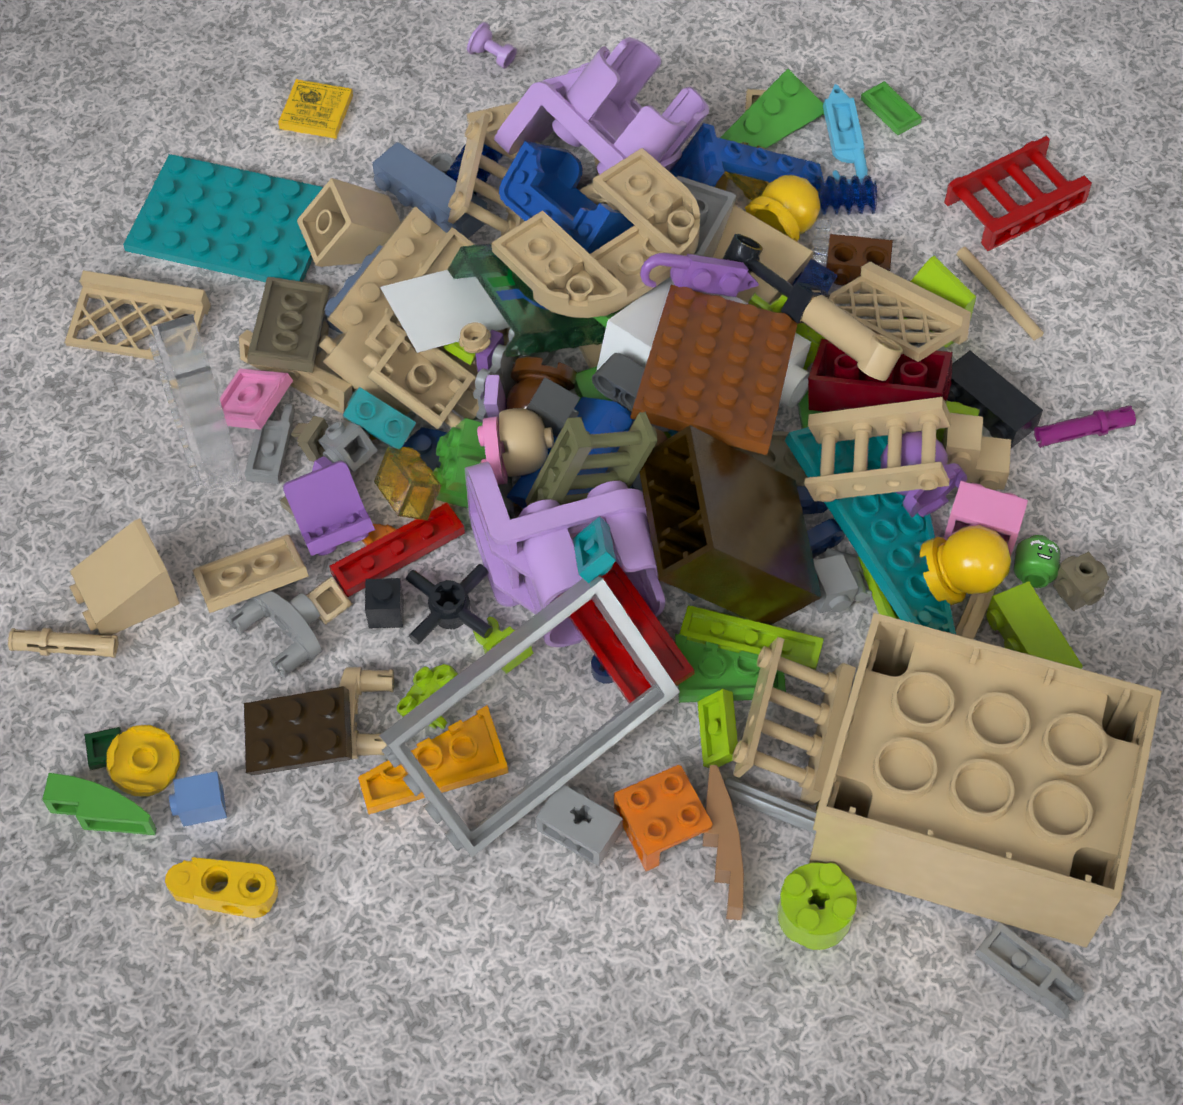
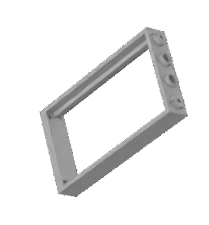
(573, 762)

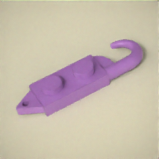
(701, 273)

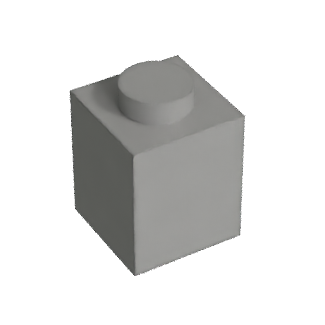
(835, 584)

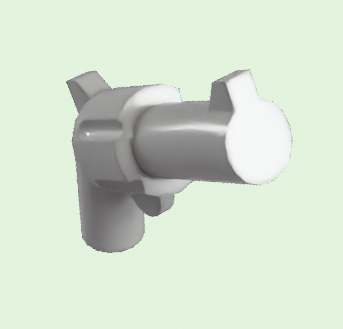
(856, 570)

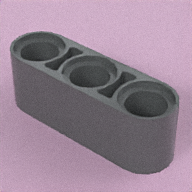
(620, 381)

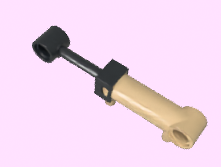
(814, 307)

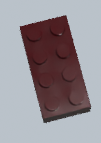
(840, 385)

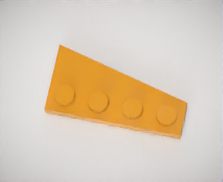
(453, 760)

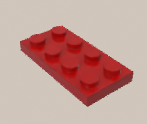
(611, 651)

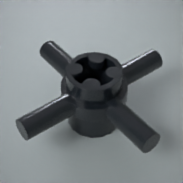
(441, 604)

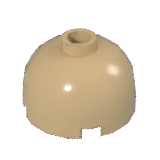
(524, 441)

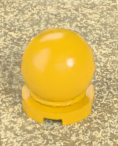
(787, 205)
(968, 562)

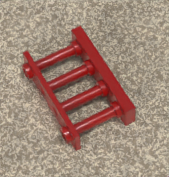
(1019, 217)

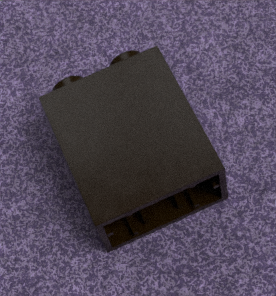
(728, 528)

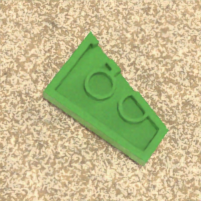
(720, 670)

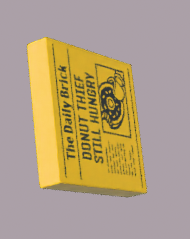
(315, 108)

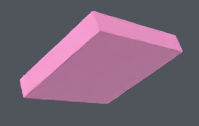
(253, 397)

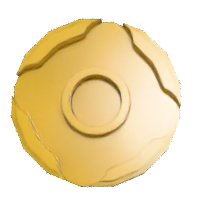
(143, 760)

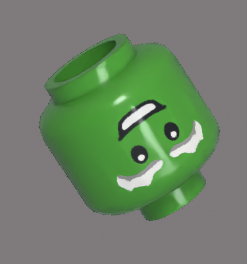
(1037, 561)

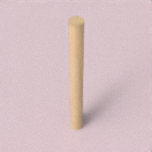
(1000, 293)

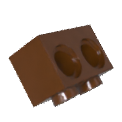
(850, 253)

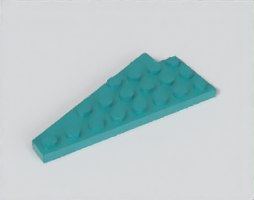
(881, 533)

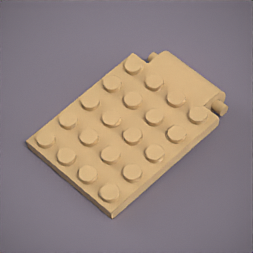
(367, 305)
(429, 380)

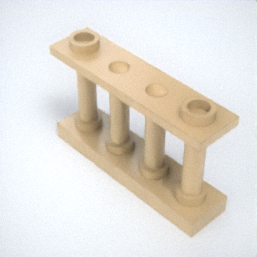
(467, 182)
(874, 421)
(827, 716)

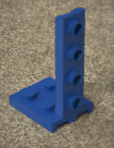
(709, 156)

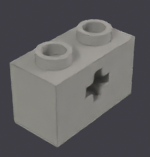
(588, 839)

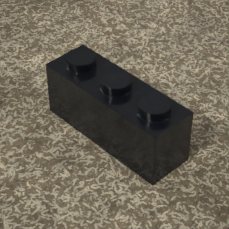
(1003, 407)

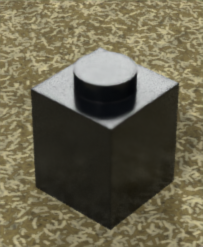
(384, 603)

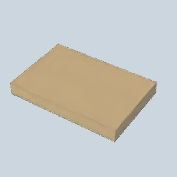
(250, 573)

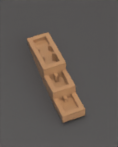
(726, 839)

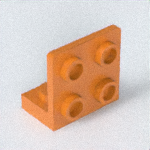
(661, 814)

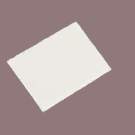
(438, 308)

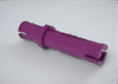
(1097, 423)

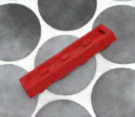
(397, 549)

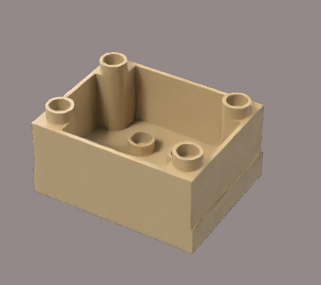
(986, 780)

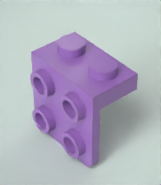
(328, 508)

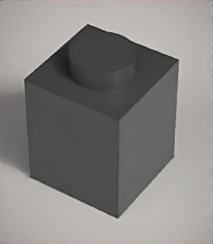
(553, 405)

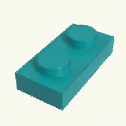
(594, 550)

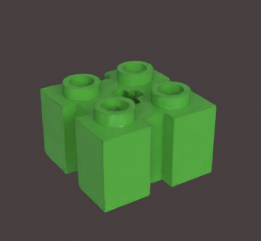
(456, 451)

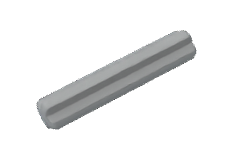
(771, 804)

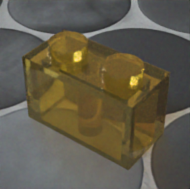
(407, 483)

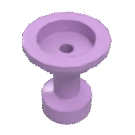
(482, 40)

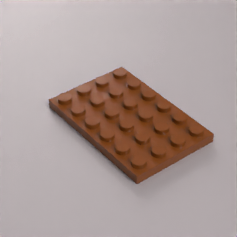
(717, 368)

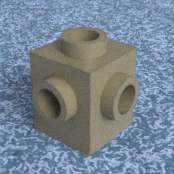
(1081, 580)

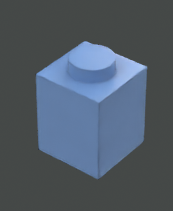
(198, 799)

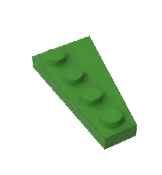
(776, 113)

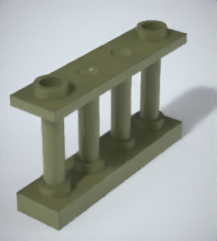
(571, 455)

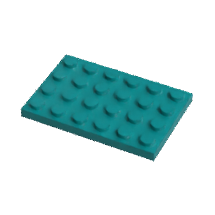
(224, 220)

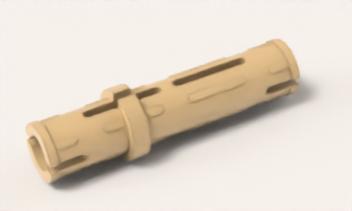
(57, 642)

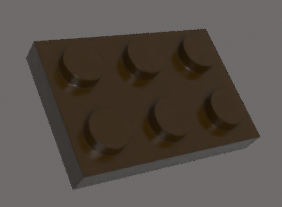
(297, 731)

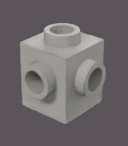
(347, 443)

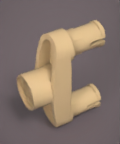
(365, 681)

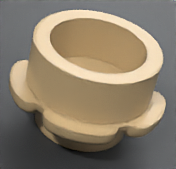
(474, 337)

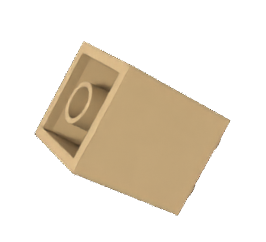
(346, 223)
(123, 582)

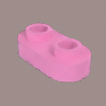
(490, 438)

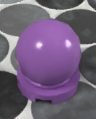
(925, 500)

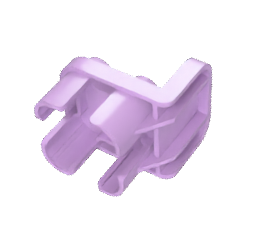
(599, 110)
(534, 554)

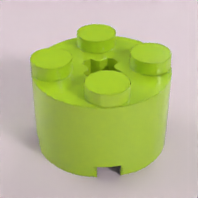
(807, 923)

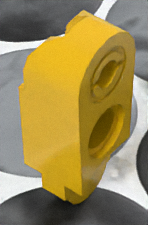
(194, 880)

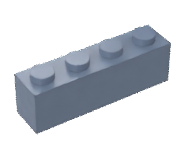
(423, 186)

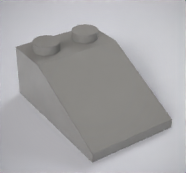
(714, 208)

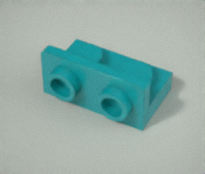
(378, 418)

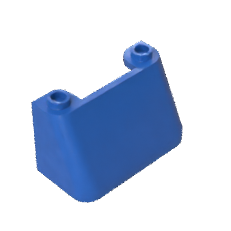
(547, 181)

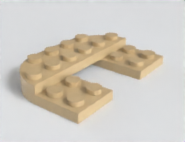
(609, 279)

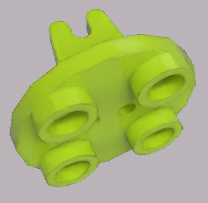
(426, 683)

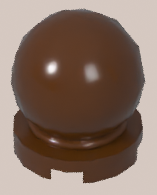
(530, 373)

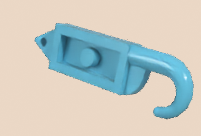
(845, 131)

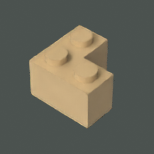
(981, 458)

